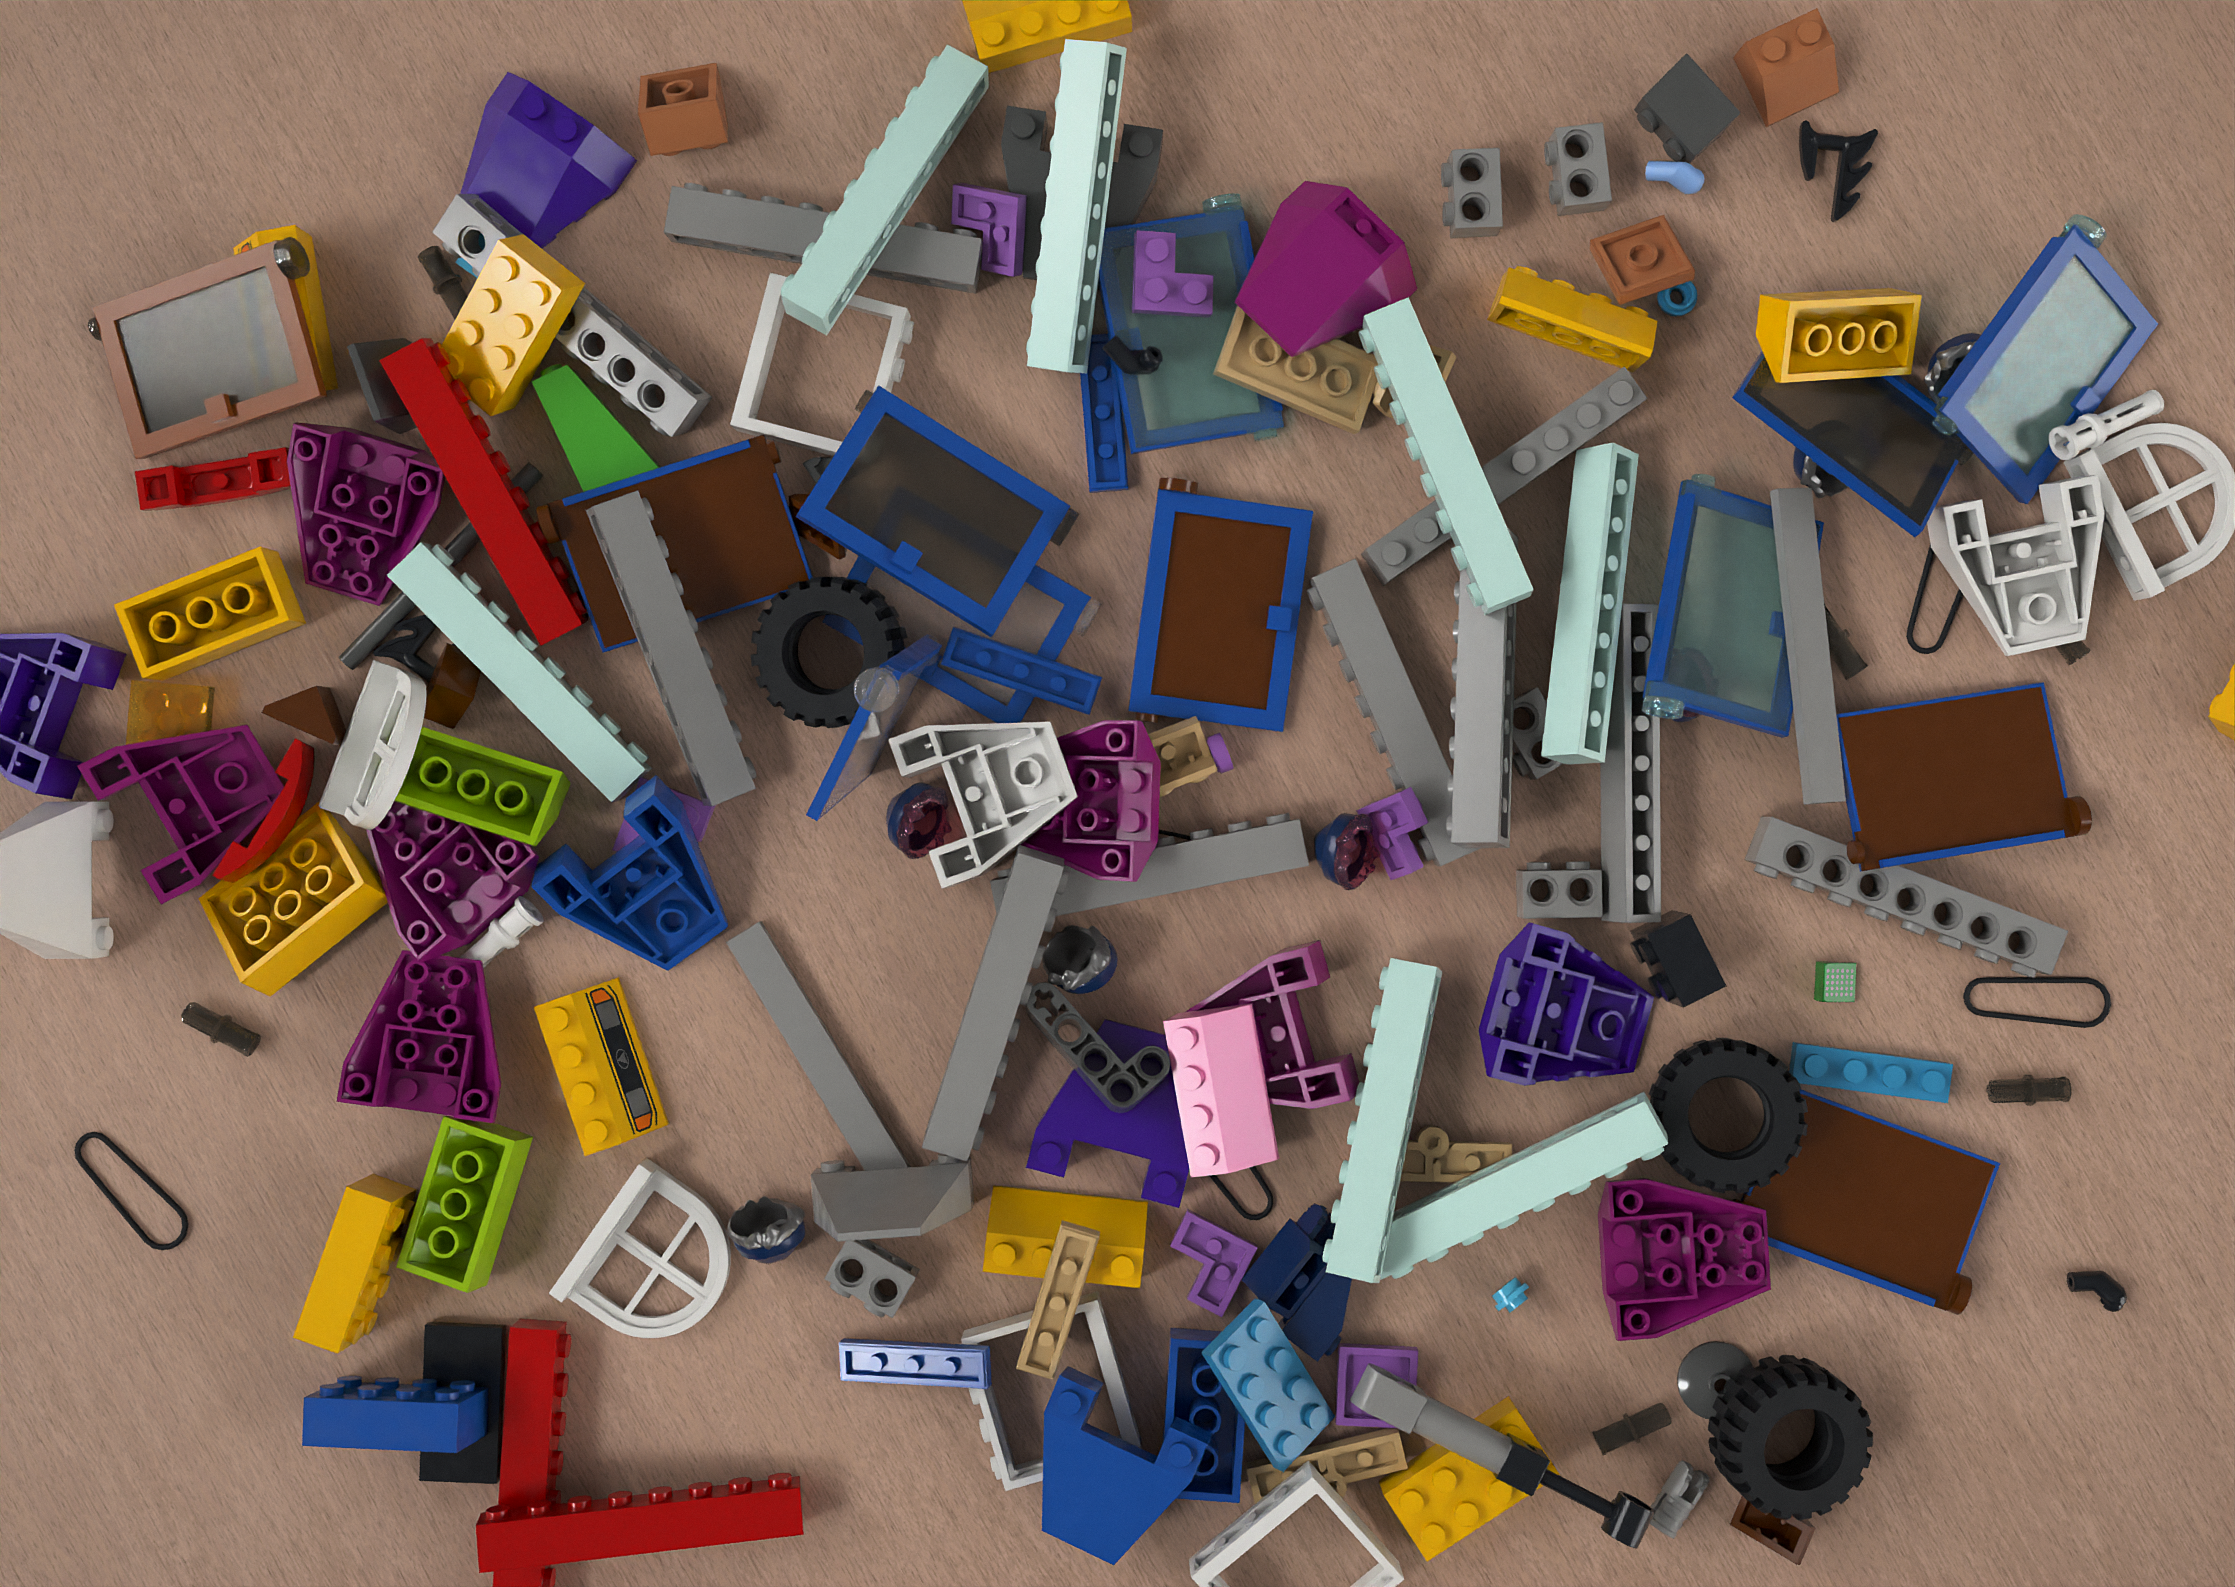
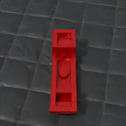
(213, 482)
(243, 859)

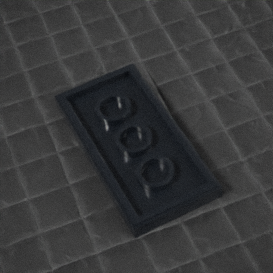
(475, 1355)

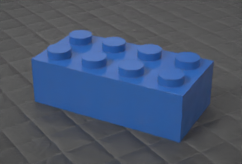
(1201, 1400)
(395, 1415)

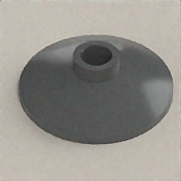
(1702, 1369)

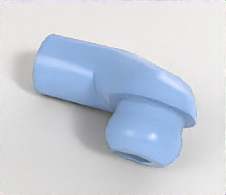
(1678, 174)

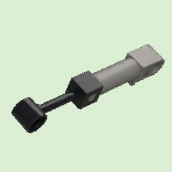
(1505, 1455)

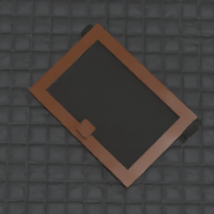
(211, 348)

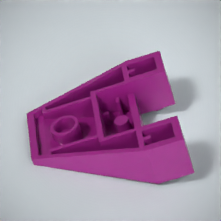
(204, 790)
(1285, 1048)

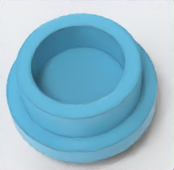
(1510, 1295)

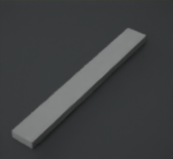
(1807, 646)
(816, 1050)

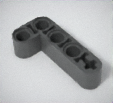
(1091, 1043)

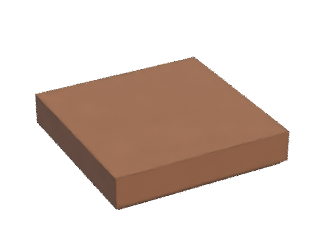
(1642, 259)

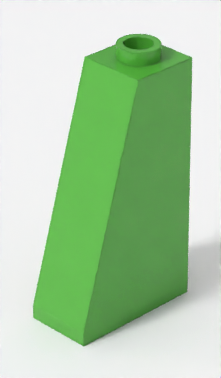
(589, 432)

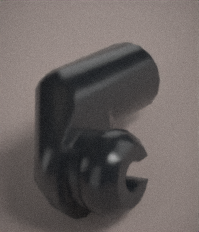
(1133, 361)
(2109, 1290)

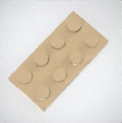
(1324, 382)

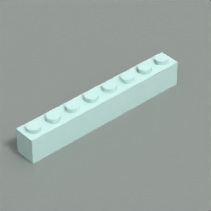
(885, 189)
(1076, 205)
(1446, 457)
(1590, 605)
(520, 671)
(1383, 1120)
(1523, 1183)

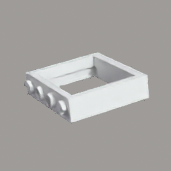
(761, 355)
(992, 1426)
(1273, 1510)

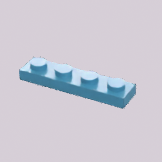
(1871, 1072)

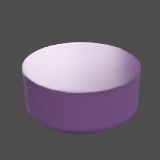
(1219, 753)

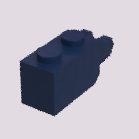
(1292, 1262)

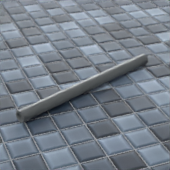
(402, 604)

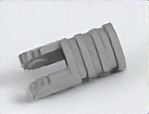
(1678, 1498)

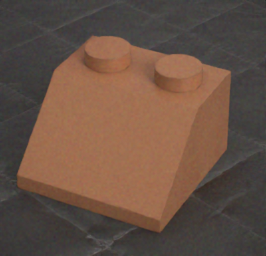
(1789, 67)
(683, 110)

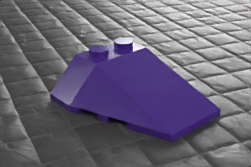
(541, 161)
(1559, 1012)

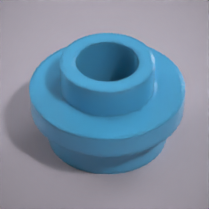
(1689, 300)

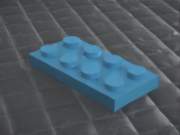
(1268, 1384)

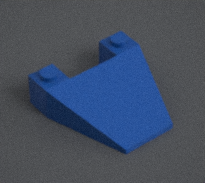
(646, 895)
(1099, 1487)

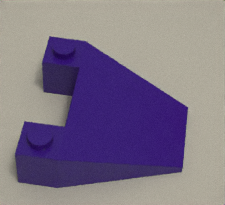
(37, 697)
(1146, 1131)

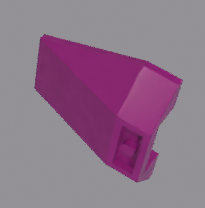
(1323, 268)
(358, 506)
(1116, 813)
(446, 878)
(427, 1043)
(1676, 1256)

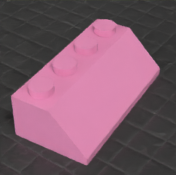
(1221, 1089)

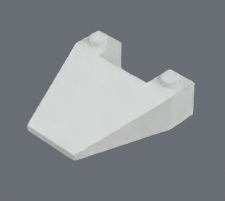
(2030, 581)
(1002, 782)
(50, 880)

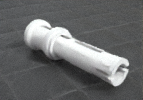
(2092, 429)
(505, 931)

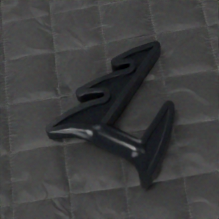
(1850, 150)
(406, 647)

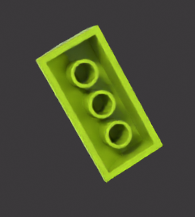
(483, 787)
(464, 1203)

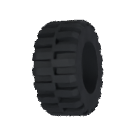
(780, 636)
(1781, 1124)
(1827, 1464)

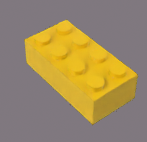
(509, 322)
(210, 614)
(356, 1263)
(1450, 1496)

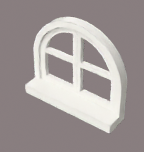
(2117, 530)
(376, 746)
(613, 1231)

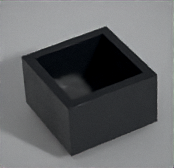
(1677, 959)

